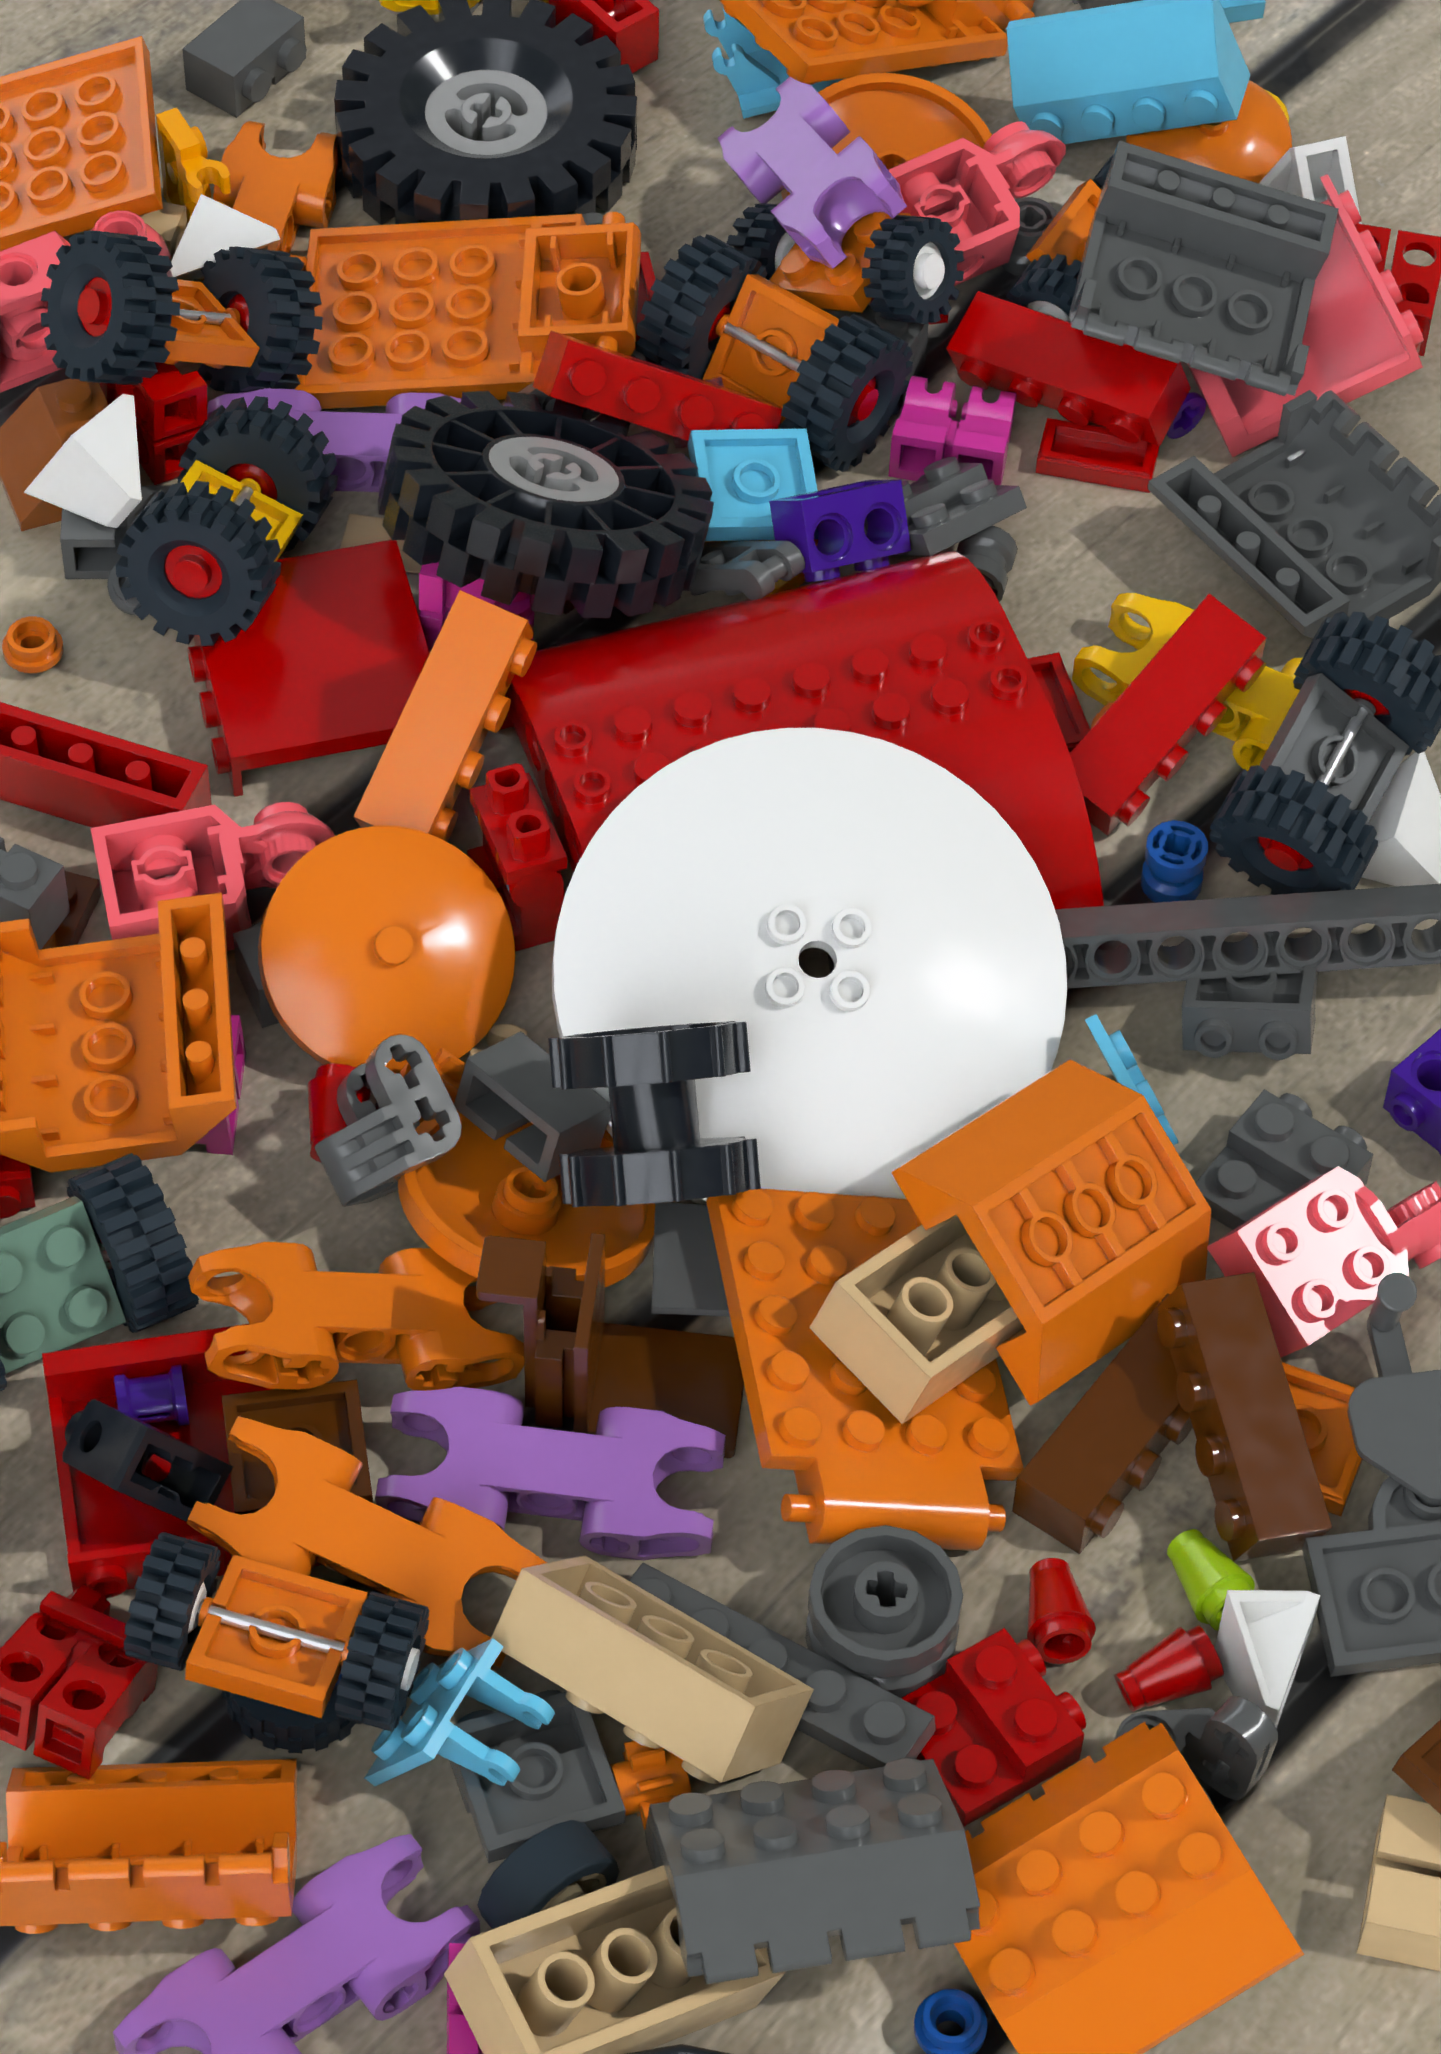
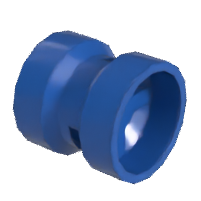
(1174, 862)

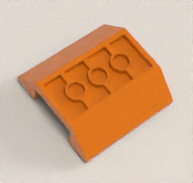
(1072, 1214)

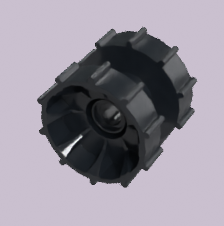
(654, 1114)

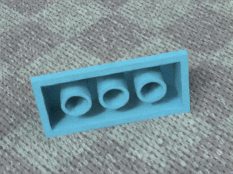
(1126, 69)

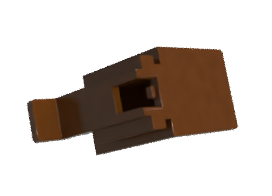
(585, 1365)

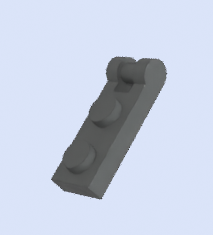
(746, 567)

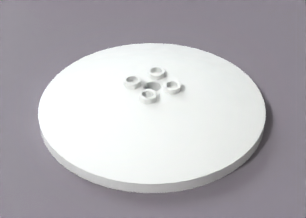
(840, 845)

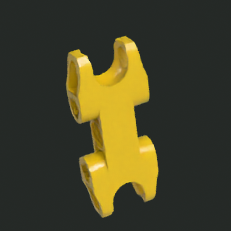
(1251, 715)

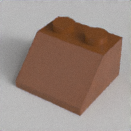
(36, 435)

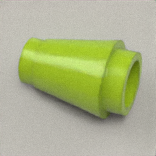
(1206, 1575)

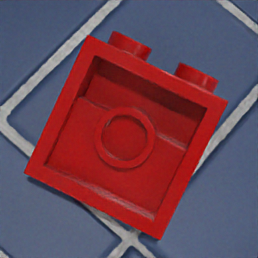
(997, 1724)

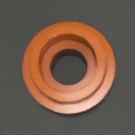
(32, 645)

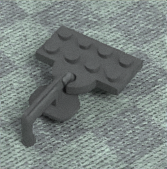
(1385, 1582)

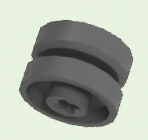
(885, 1607)

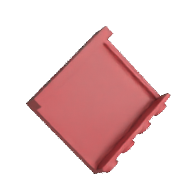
(1352, 335)

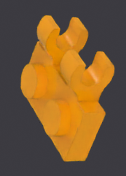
(185, 162)

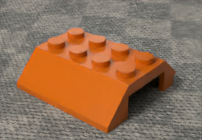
(116, 1041)
(150, 1845)
(1116, 1906)

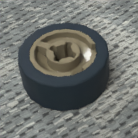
(545, 1872)

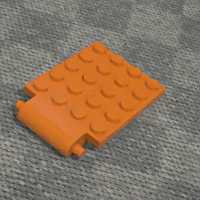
(876, 36)
(77, 142)
(464, 303)
(814, 1415)

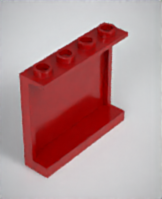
(318, 664)
(105, 1528)

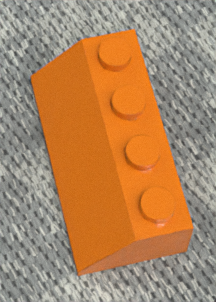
(448, 719)

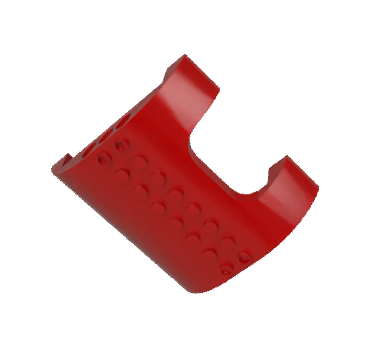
(879, 653)

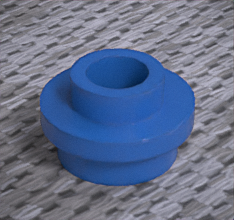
(950, 2006)

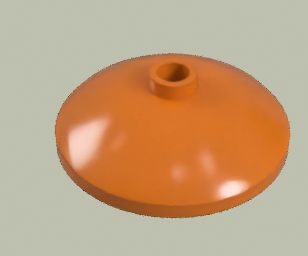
(1235, 147)

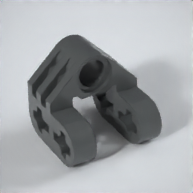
(382, 1139)
(1221, 1747)

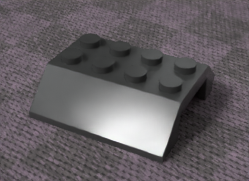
(1202, 268)
(1317, 516)
(815, 1864)

